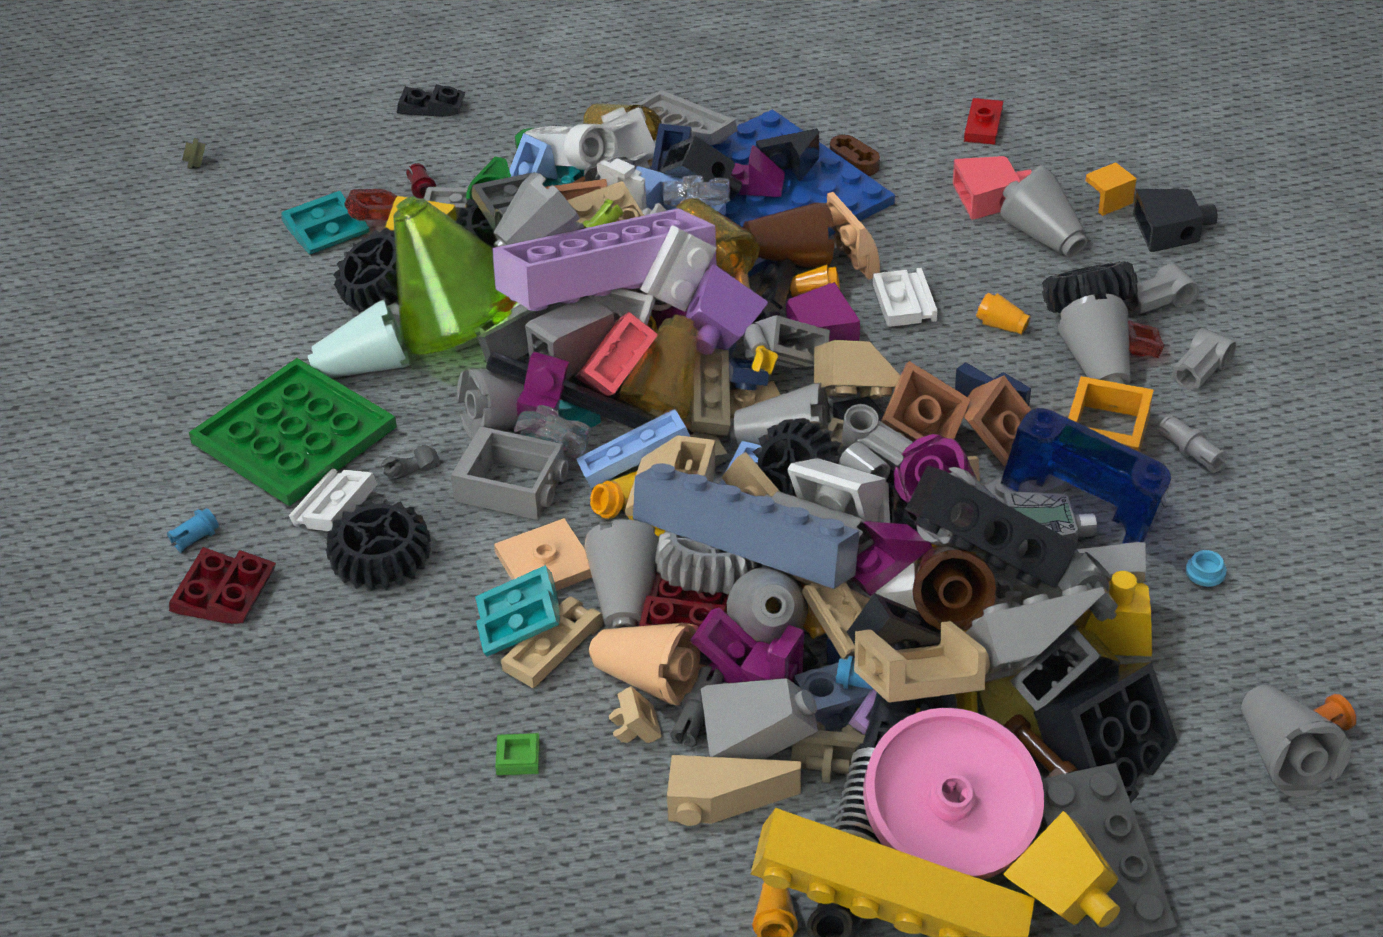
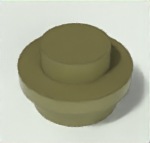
(194, 153)

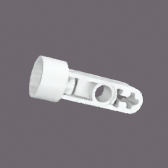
(578, 145)

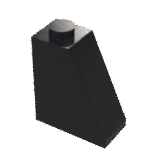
(1063, 666)

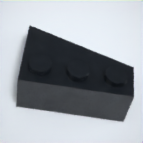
(1111, 721)

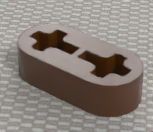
(856, 153)

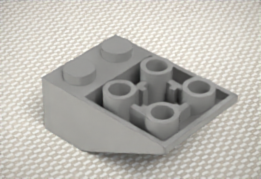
(1023, 632)

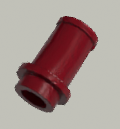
(419, 180)

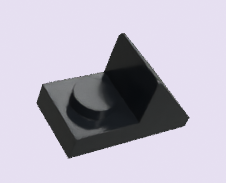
(793, 151)

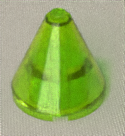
(442, 279)

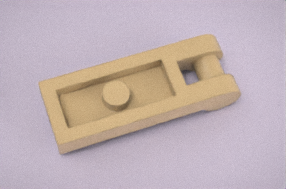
(539, 655)

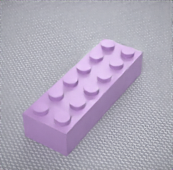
(589, 259)

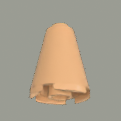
(650, 658)

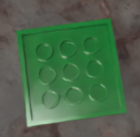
(292, 430)

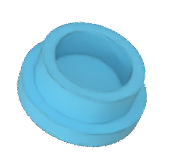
(1206, 568)

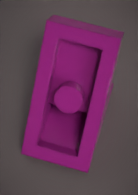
(760, 177)
(542, 383)
(892, 552)
(724, 645)
(778, 659)

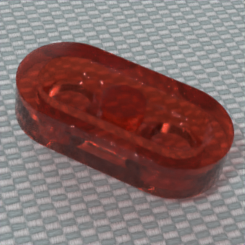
(369, 204)

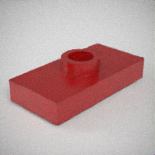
(983, 121)

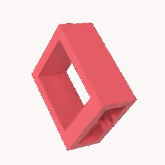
(616, 355)

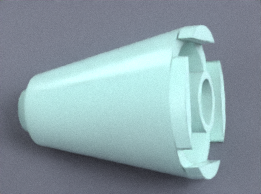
(362, 345)

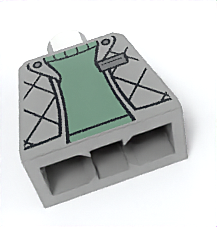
(1053, 512)

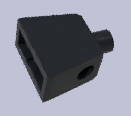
(700, 159)
(1171, 217)

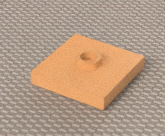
(549, 546)

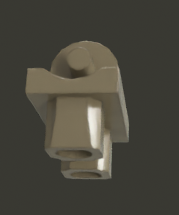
(827, 750)

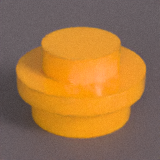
(607, 499)

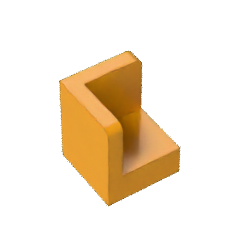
(1115, 187)

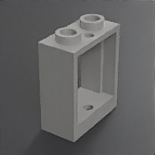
(515, 450)

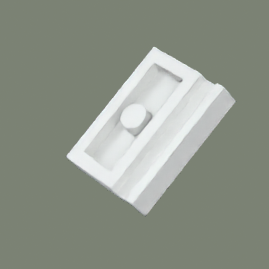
(678, 268)
(904, 297)
(331, 497)

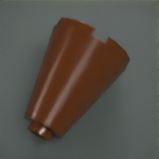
(795, 235)
(953, 587)

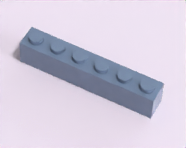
(746, 525)

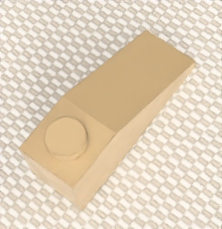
(722, 787)

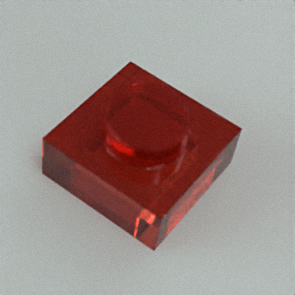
(1144, 340)

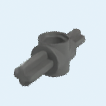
(1086, 570)

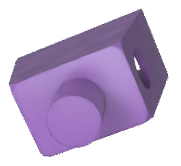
(722, 310)

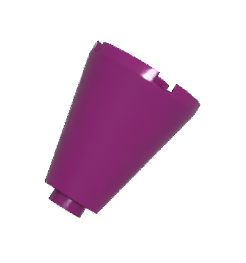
(924, 452)

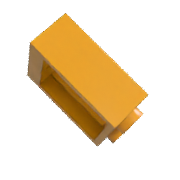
(1127, 398)

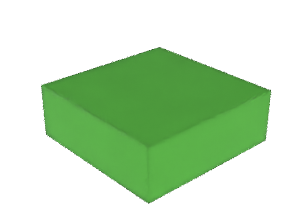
(517, 754)

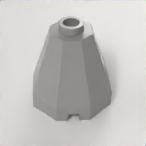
(536, 214)

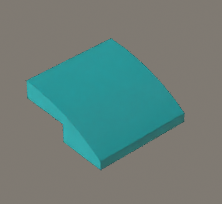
(322, 223)
(517, 610)

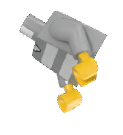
(782, 343)

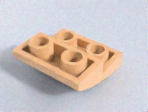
(853, 238)

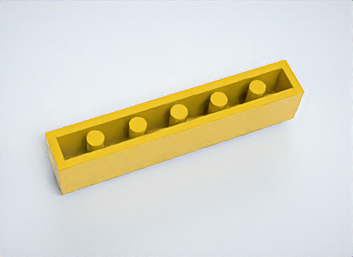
(885, 882)

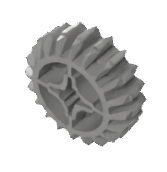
(699, 565)

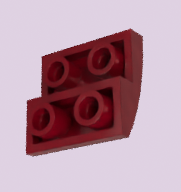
(221, 586)
(673, 605)

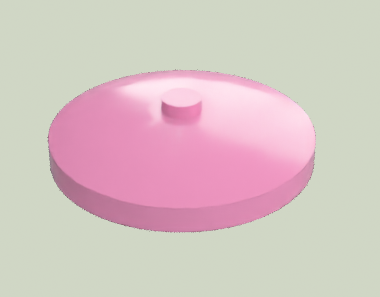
(954, 791)

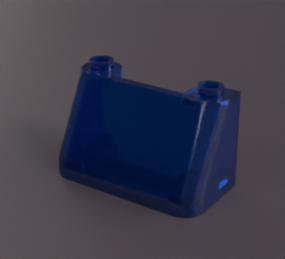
(1093, 462)

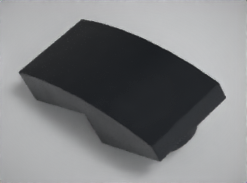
(442, 102)

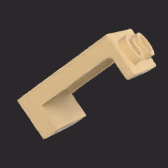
(922, 672)

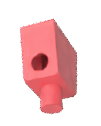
(982, 183)

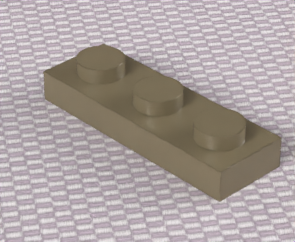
(711, 393)

